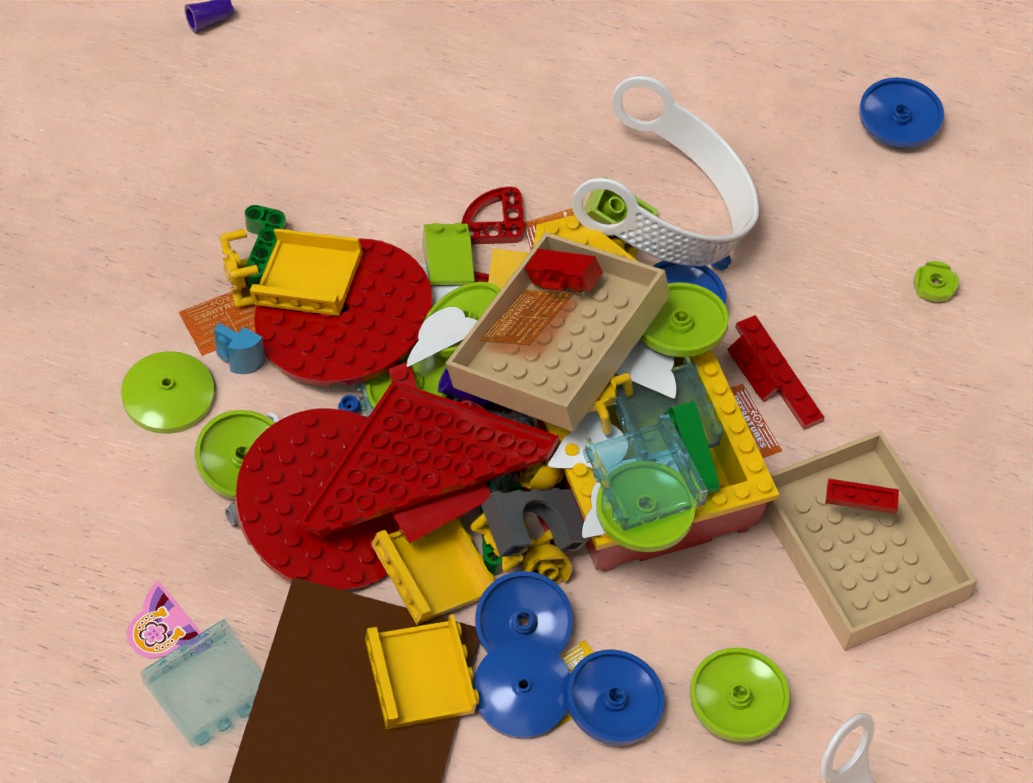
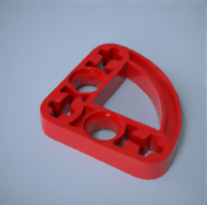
(508, 224)

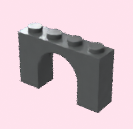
(554, 506)

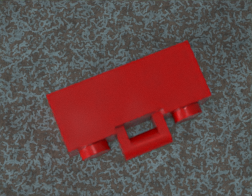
(563, 269)

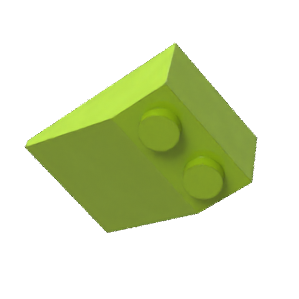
(609, 207)
(448, 254)

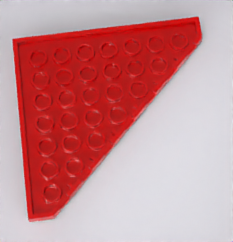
(417, 451)

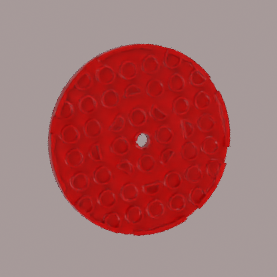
(378, 330)
(279, 484)

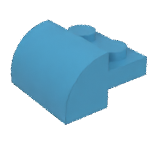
(241, 349)

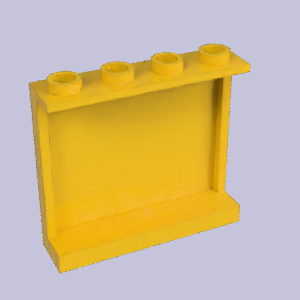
(308, 272)
(434, 571)
(421, 673)

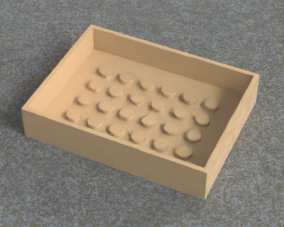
(576, 351)
(862, 564)

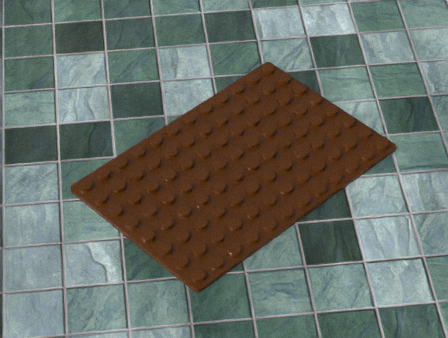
(320, 703)

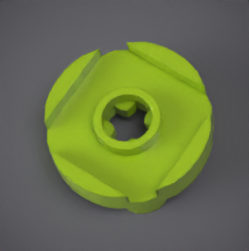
(935, 292)

